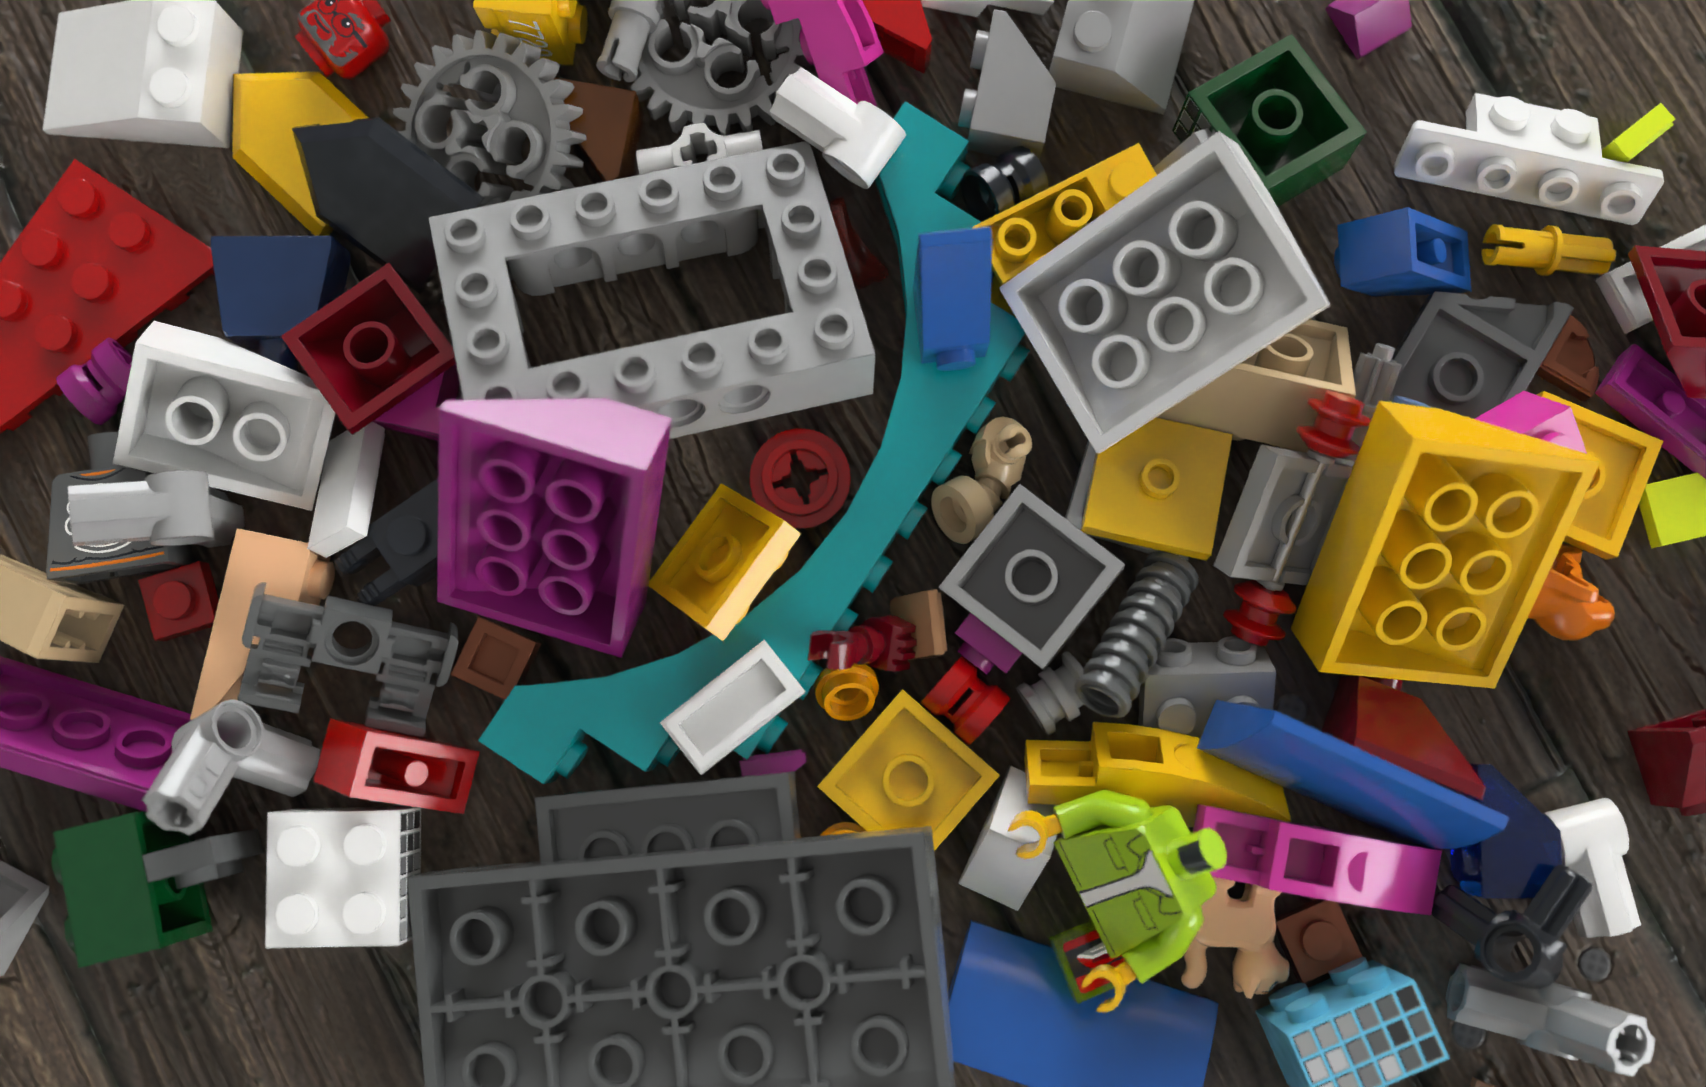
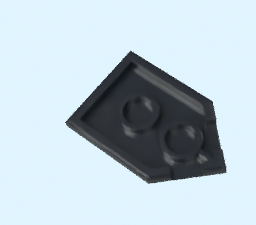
(380, 192)

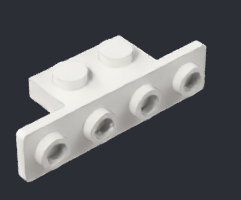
(1529, 158)

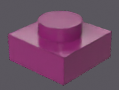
(985, 646)

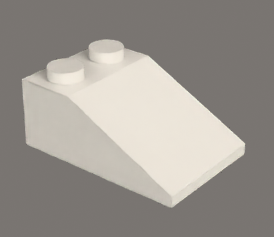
(145, 72)
(225, 414)

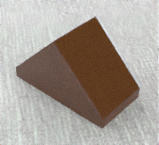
(611, 127)

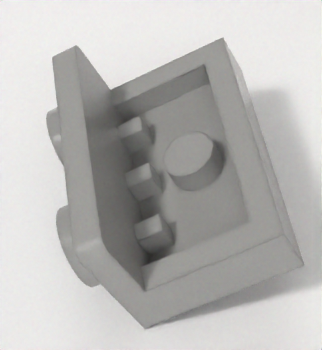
(1195, 675)

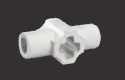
(693, 141)

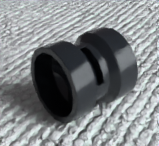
(1000, 186)

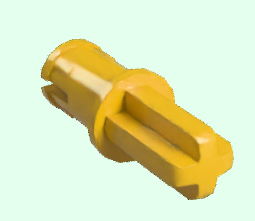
(1548, 250)

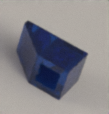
(1517, 858)

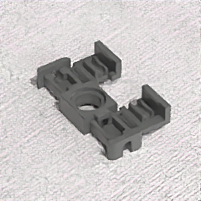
(287, 633)

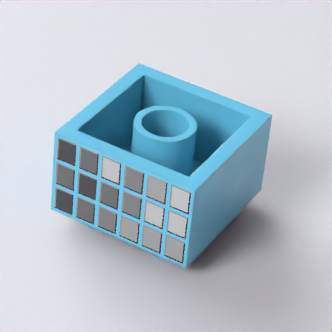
(1352, 1029)

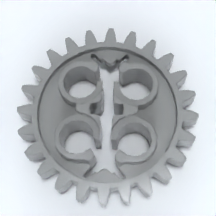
(690, 85)
(489, 134)

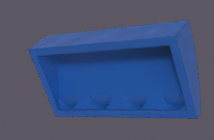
(1346, 778)
(1022, 1024)

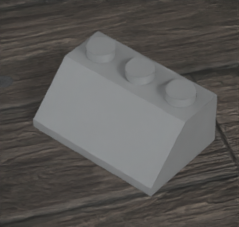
(1121, 50)

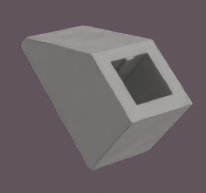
(1011, 94)

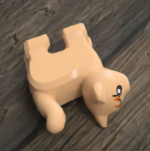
(1242, 924)

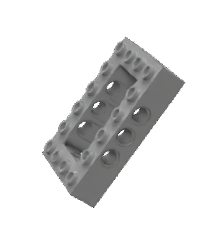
(654, 219)

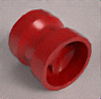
(976, 710)

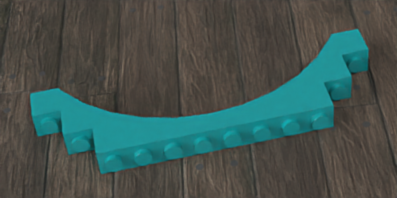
(545, 723)

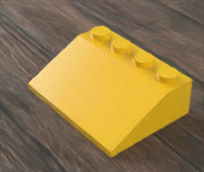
(1438, 548)

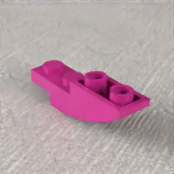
(836, 40)
(1323, 861)

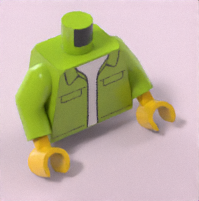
(1135, 876)

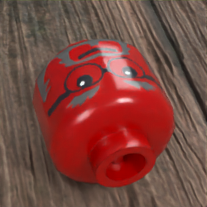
(343, 35)

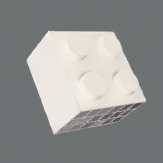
(340, 876)

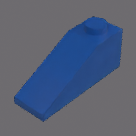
(953, 296)

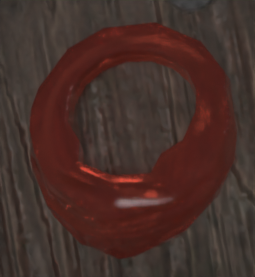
(862, 264)

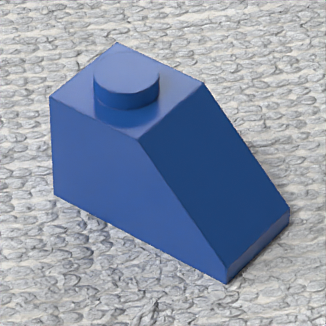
(1402, 255)

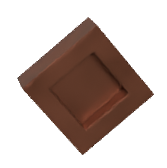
(495, 658)
(1316, 939)

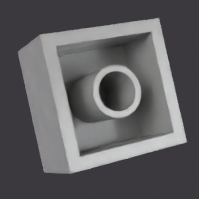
(1032, 576)

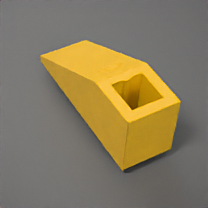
(1054, 215)

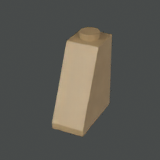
(53, 616)

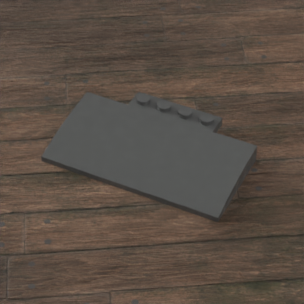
(686, 949)

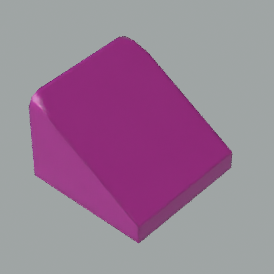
(773, 762)

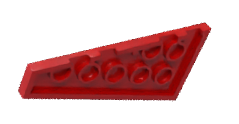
(83, 273)

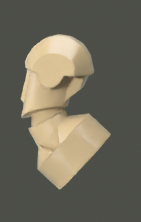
(998, 457)

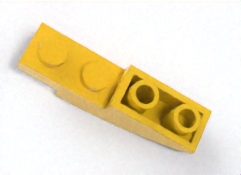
(1150, 766)

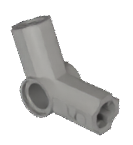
(163, 508)
(221, 746)
(1551, 1020)

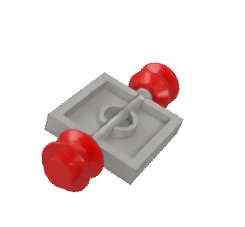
(1287, 516)

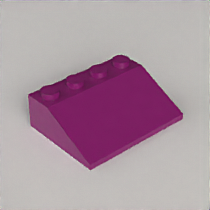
(550, 513)

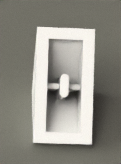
(993, 865)

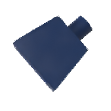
(274, 285)

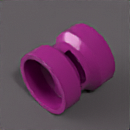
(99, 383)

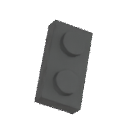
(204, 858)

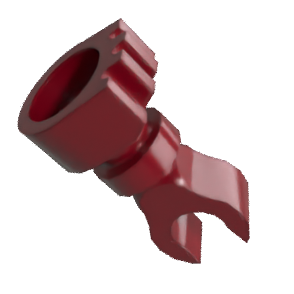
(879, 642)

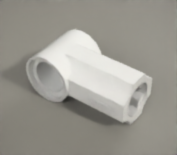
(851, 136)
(1593, 846)

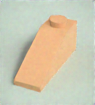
(255, 558)

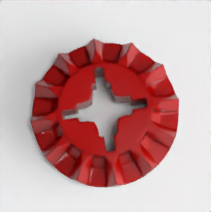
(817, 454)

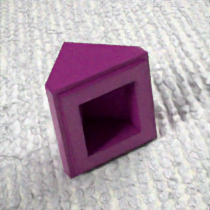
(1369, 22)

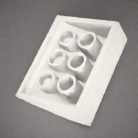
(1165, 292)

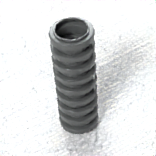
(1136, 634)

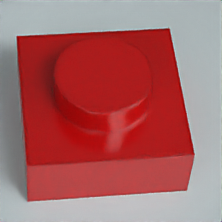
(180, 600)

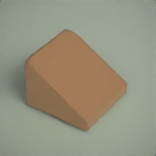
(926, 613)

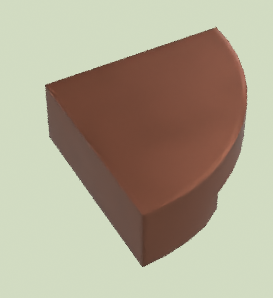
(1571, 362)

